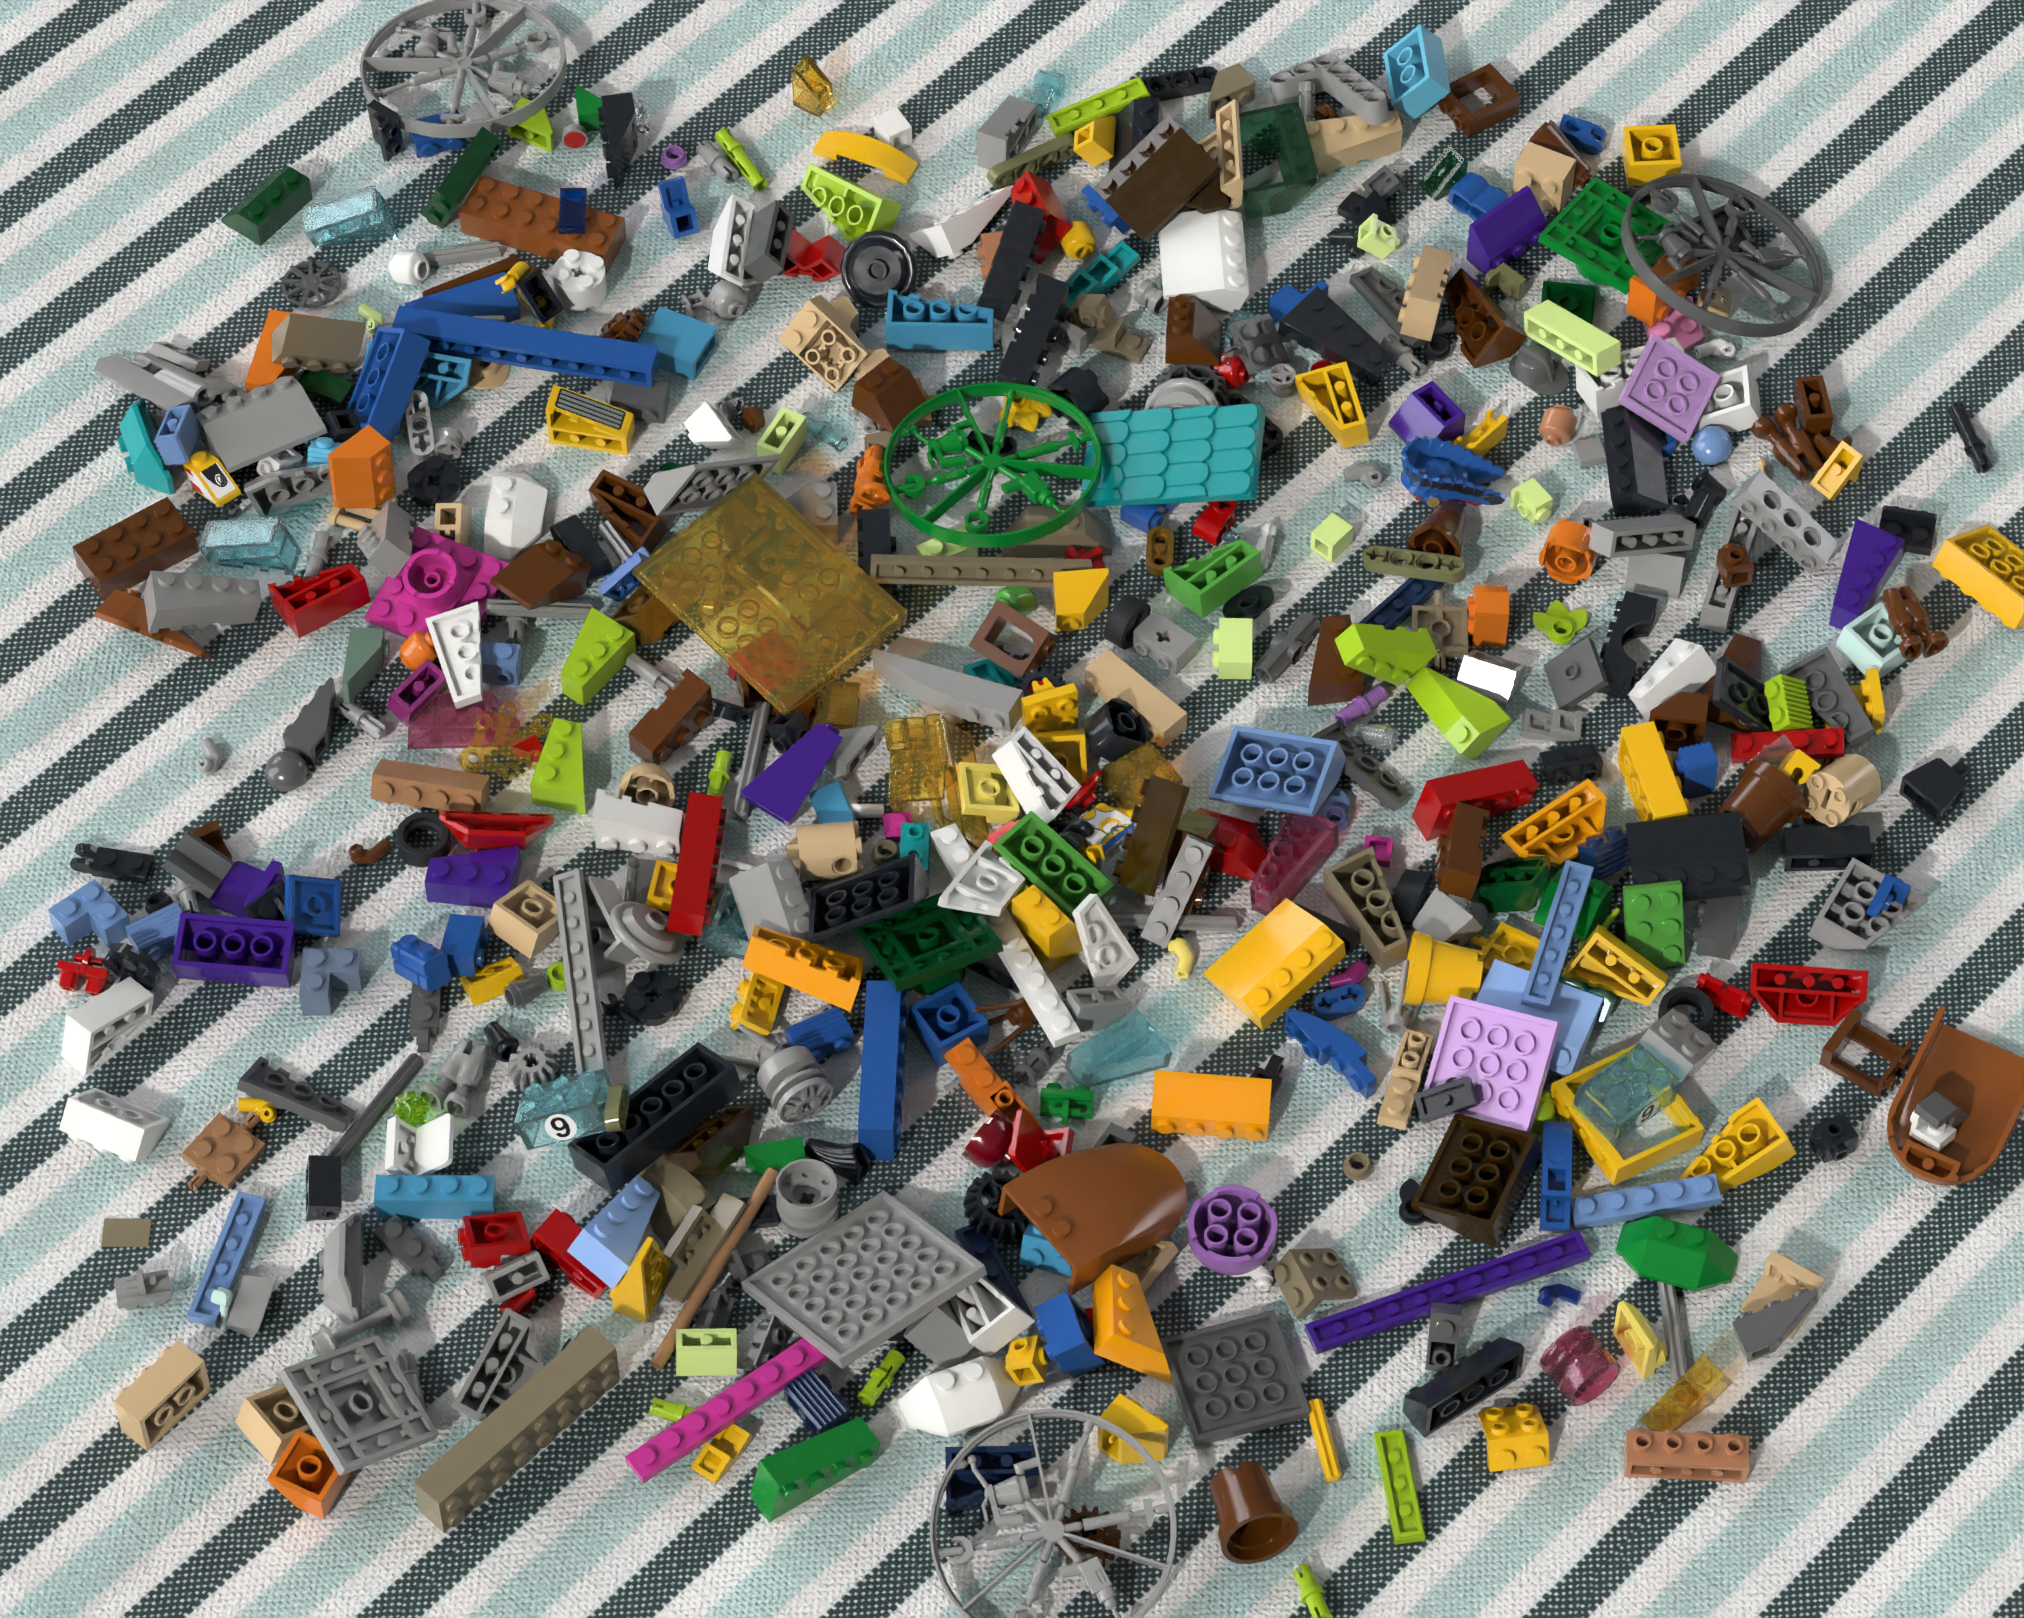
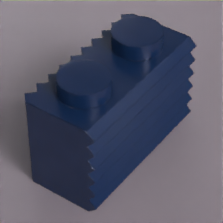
(1605, 852)
(816, 1403)

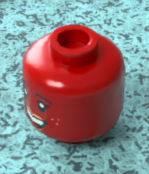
(1233, 370)

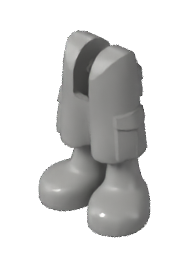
(460, 1070)

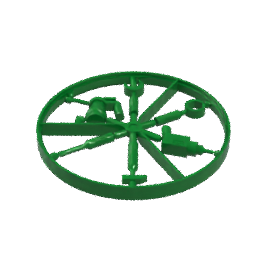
(956, 443)

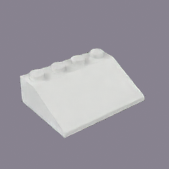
(1205, 258)

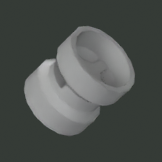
(1151, 296)

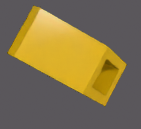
(1096, 141)

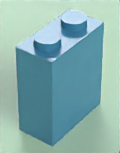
(681, 340)

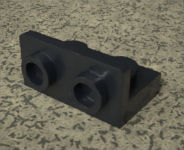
(385, 129)
(1912, 526)
(1570, 764)

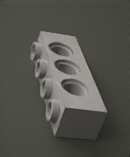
(1785, 522)

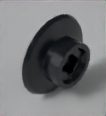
(729, 711)

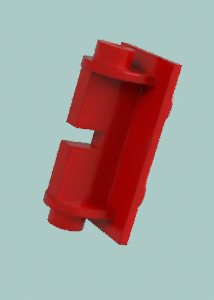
(1726, 996)

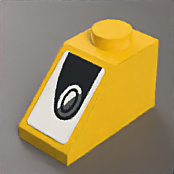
(211, 478)

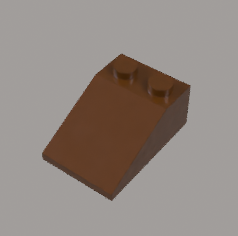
(543, 576)

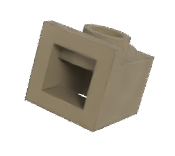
(1091, 311)

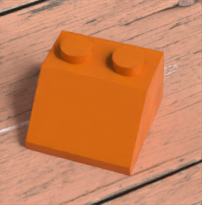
(307, 1476)

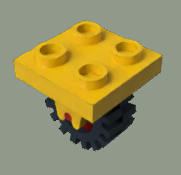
(1048, 702)

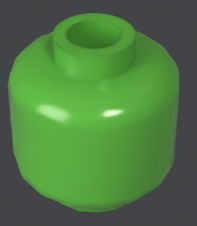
(1018, 597)

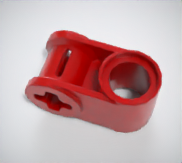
(1215, 521)

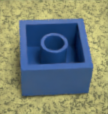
(947, 1020)
(1068, 1335)

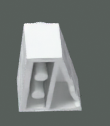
(636, 827)
(103, 1020)
(989, 1316)

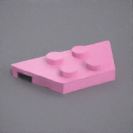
(1677, 325)

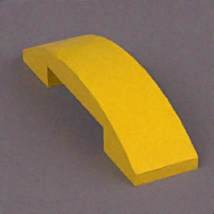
(868, 151)

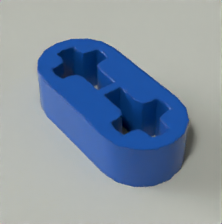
(1339, 1002)

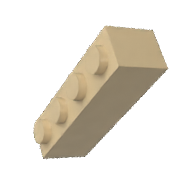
(1113, 678)

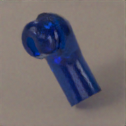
(1558, 1291)

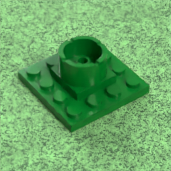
(1591, 235)

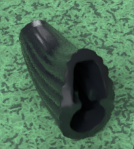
(845, 1160)

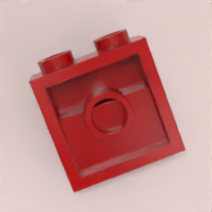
(492, 1235)

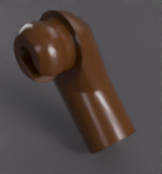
(1324, 112)
(369, 856)

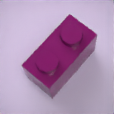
(416, 691)

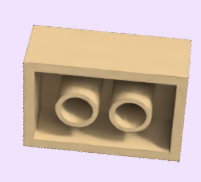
(162, 1395)

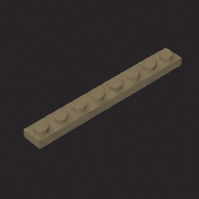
(970, 570)

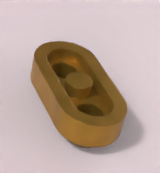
(1159, 552)

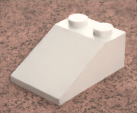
(1733, 402)

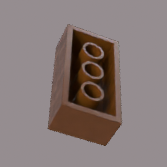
(134, 547)

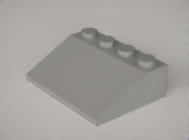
(259, 423)
(702, 484)

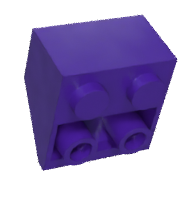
(1428, 414)

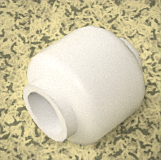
(409, 267)

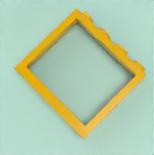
(1601, 1150)

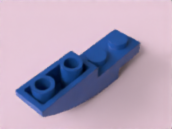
(1326, 1043)
(1556, 1176)

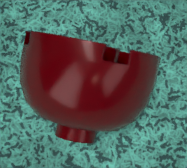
(991, 1142)

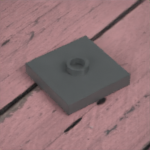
(1575, 674)

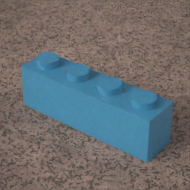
(434, 1196)

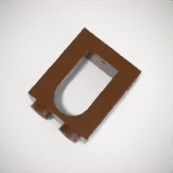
(992, 626)
(1850, 1030)

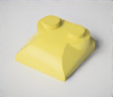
(1638, 1339)

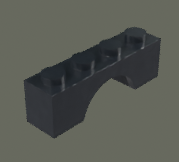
(1634, 620)

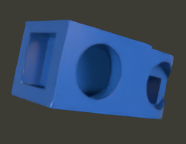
(1583, 134)

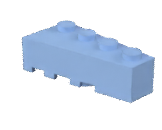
(614, 1234)

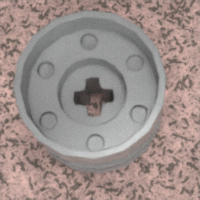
(795, 1084)
(806, 1197)

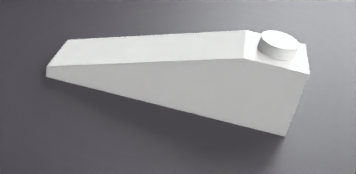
(961, 227)

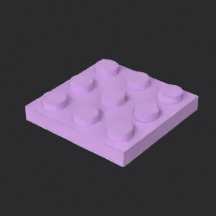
(1668, 388)

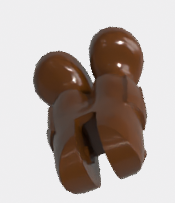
(1789, 450)
(1909, 616)

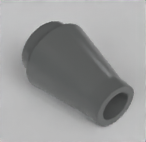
(522, 991)

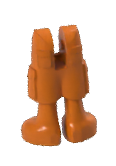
(868, 483)

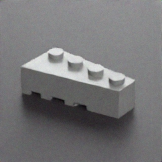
(199, 600)

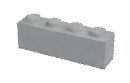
(1642, 536)

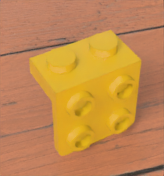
(1515, 1437)

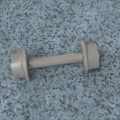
(394, 1307)

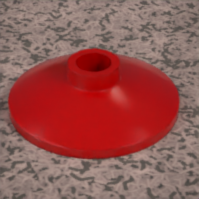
(1086, 793)

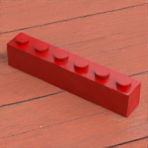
(695, 864)

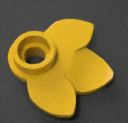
(1026, 413)

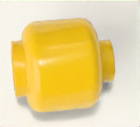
(1079, 241)

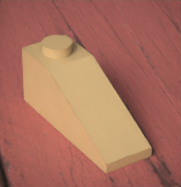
(453, 522)

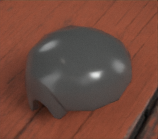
(286, 771)

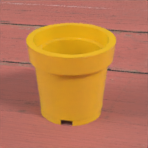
(1440, 971)

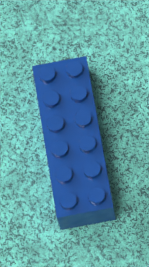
(882, 1070)

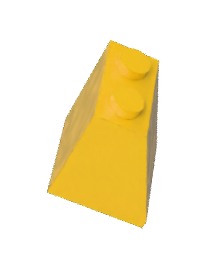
(1045, 928)

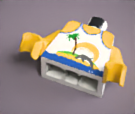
(1109, 831)

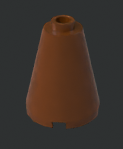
(1552, 138)
(1440, 531)

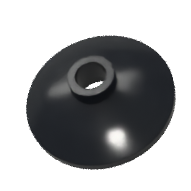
(1249, 603)

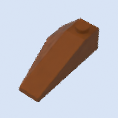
(129, 612)

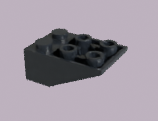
(619, 133)

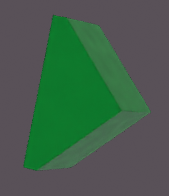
(587, 109)

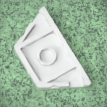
(983, 884)

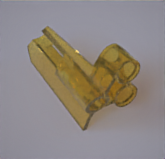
(935, 732)

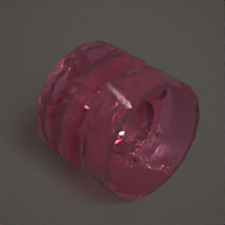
(1579, 1365)

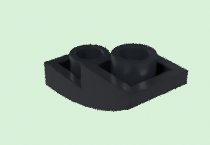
(1410, 893)

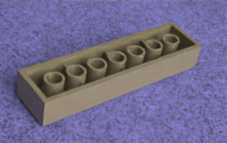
(517, 1430)

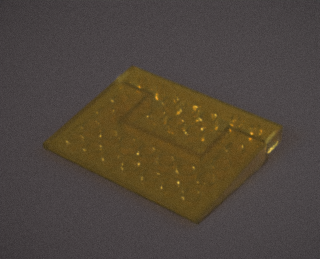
(771, 594)

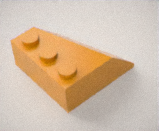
(1124, 1324)

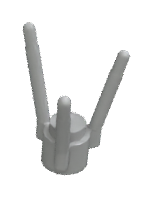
(1397, 1018)
(765, 1052)

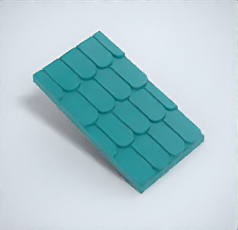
(1177, 455)

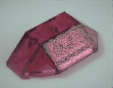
(446, 727)

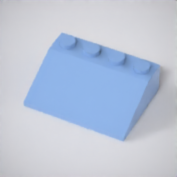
(1570, 1007)

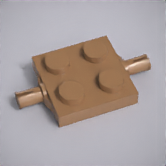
(223, 1151)

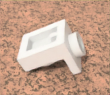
(281, 461)
(1928, 1135)

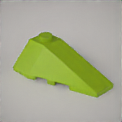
(848, 204)
(1460, 713)

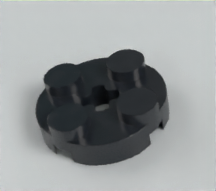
(434, 470)
(129, 964)
(652, 983)

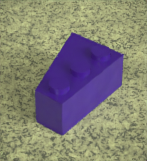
(473, 877)

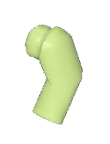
(372, 316)

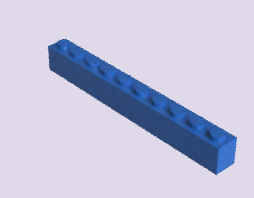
(532, 346)

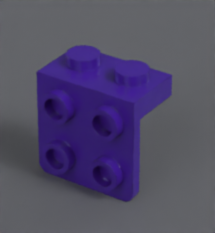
(243, 885)

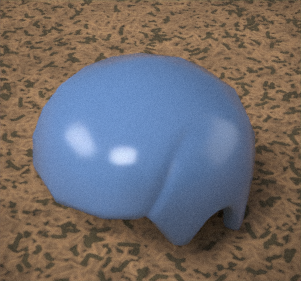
(1711, 445)

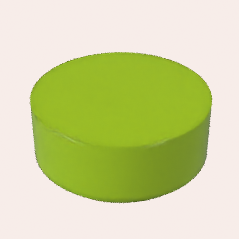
(556, 976)

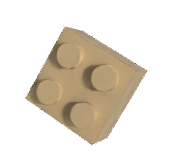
(1546, 174)

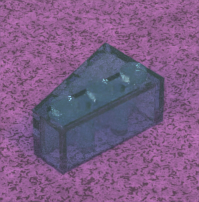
(350, 217)
(250, 542)
(1119, 1052)

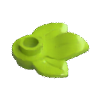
(1560, 620)

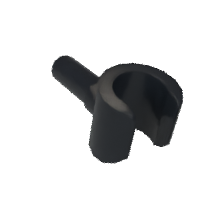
(1678, 501)
(226, 516)
(614, 1009)

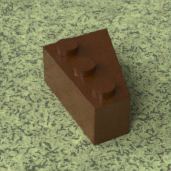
(1329, 677)
(1204, 828)
(1459, 851)

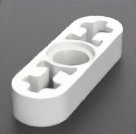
(426, 434)

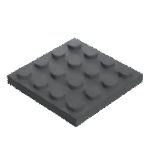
(1234, 1378)

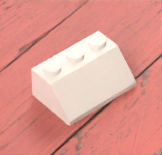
(113, 1124)

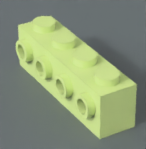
(1572, 338)

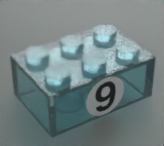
(1626, 1094)
(563, 1109)

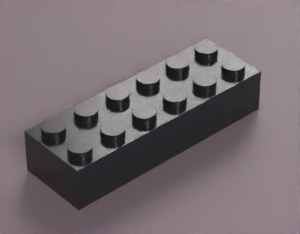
(658, 1117)

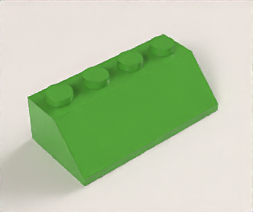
(1052, 864)

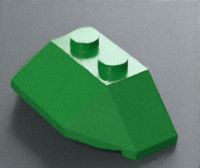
(1676, 1253)

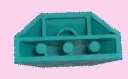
(138, 443)

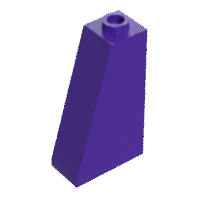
(791, 777)

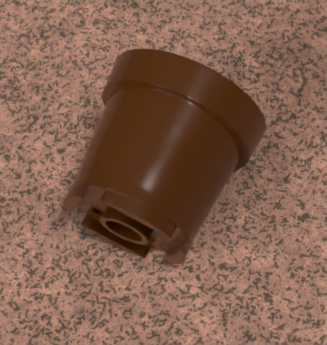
(1765, 802)
(1250, 1514)

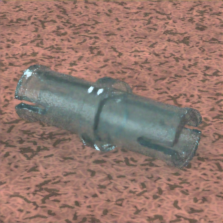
(825, 433)

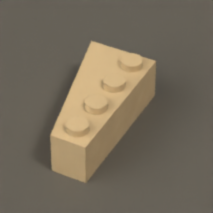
(1351, 139)
(1426, 292)

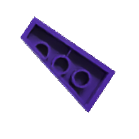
(1865, 572)

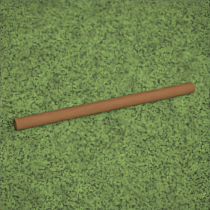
(715, 1268)

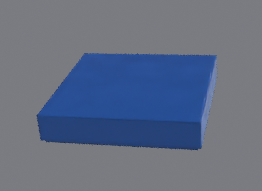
(313, 905)

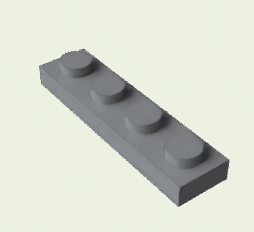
(1176, 890)

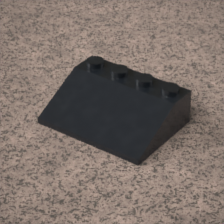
(1697, 850)
(867, 897)

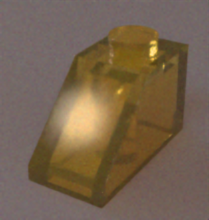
(811, 87)

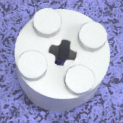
(579, 280)

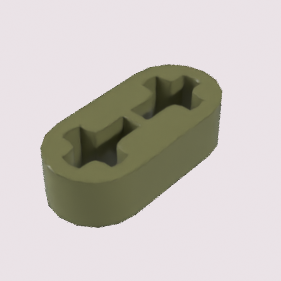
(616, 1107)

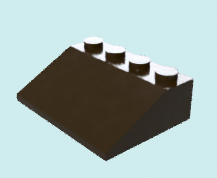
(1157, 178)
(1151, 835)
(1477, 1178)

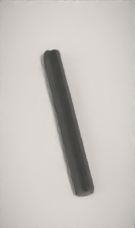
(377, 1107)

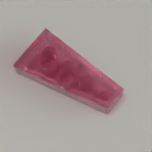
(1292, 859)

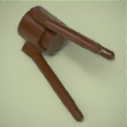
(1018, 1014)

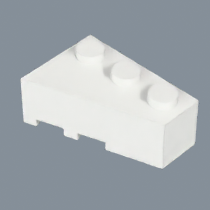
(1679, 669)
(1035, 775)

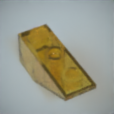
(1688, 1396)

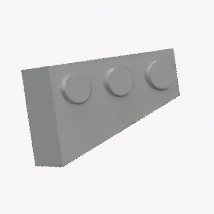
(1005, 131)

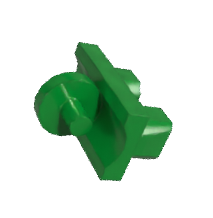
(1066, 1102)

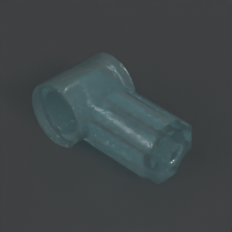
(1046, 88)

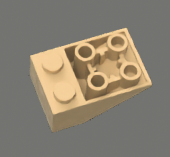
(824, 342)

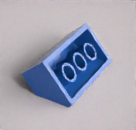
(388, 379)

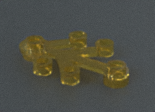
(502, 744)

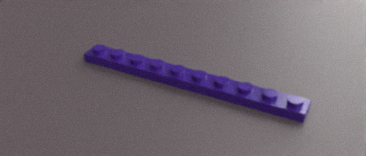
(1451, 1289)

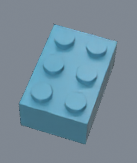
(1416, 72)

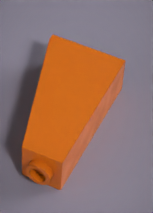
(262, 370)

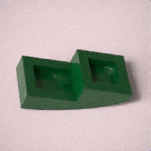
(326, 387)

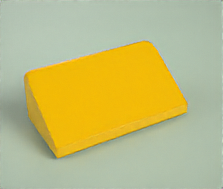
(491, 980)

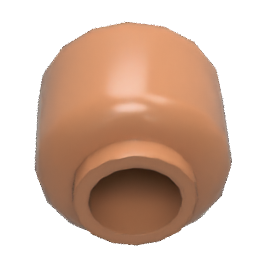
(1557, 425)

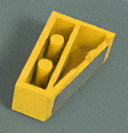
(588, 422)

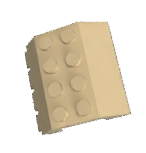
(1226, 151)

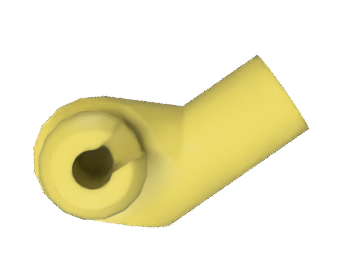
(1186, 957)

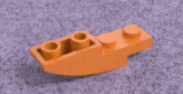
(982, 1082)

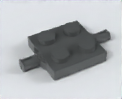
(1257, 343)

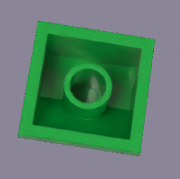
(1594, 908)

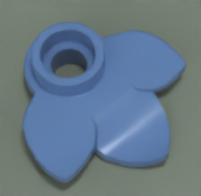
(1336, 808)

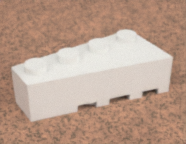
(1604, 390)

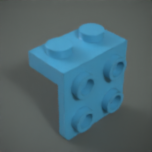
(1040, 1254)

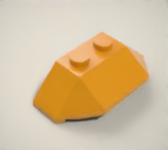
(1560, 825)

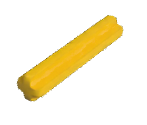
(1324, 1441)

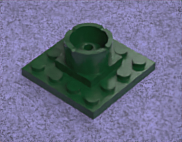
(928, 945)

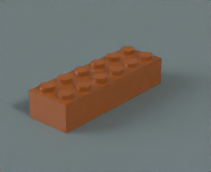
(531, 220)

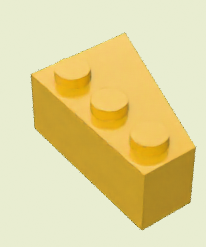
(1335, 403)
(1616, 967)

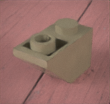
(1230, 85)

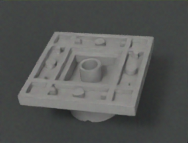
(358, 1404)

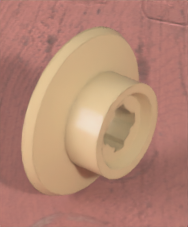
(488, 377)

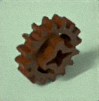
(624, 326)
(1098, 1535)

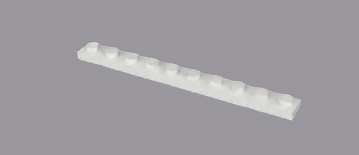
(1017, 954)

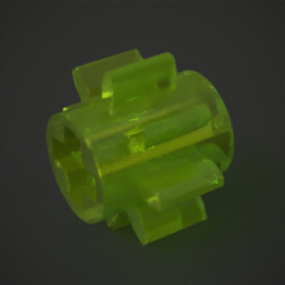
(410, 1108)

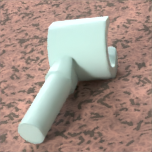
(223, 1298)

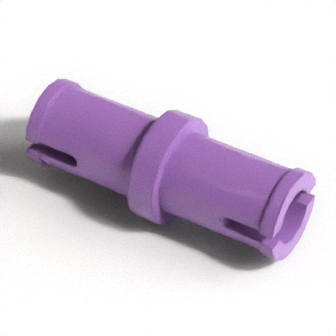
(1361, 706)

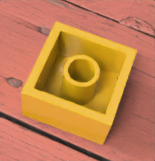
(1650, 153)

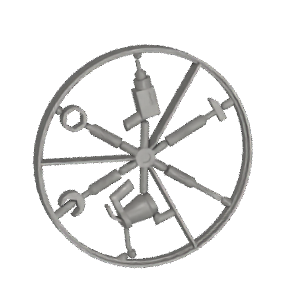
(439, 63)
(1053, 1531)

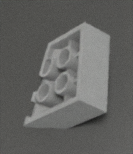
(1844, 917)

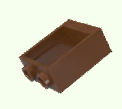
(1497, 87)

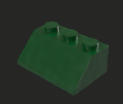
(270, 205)

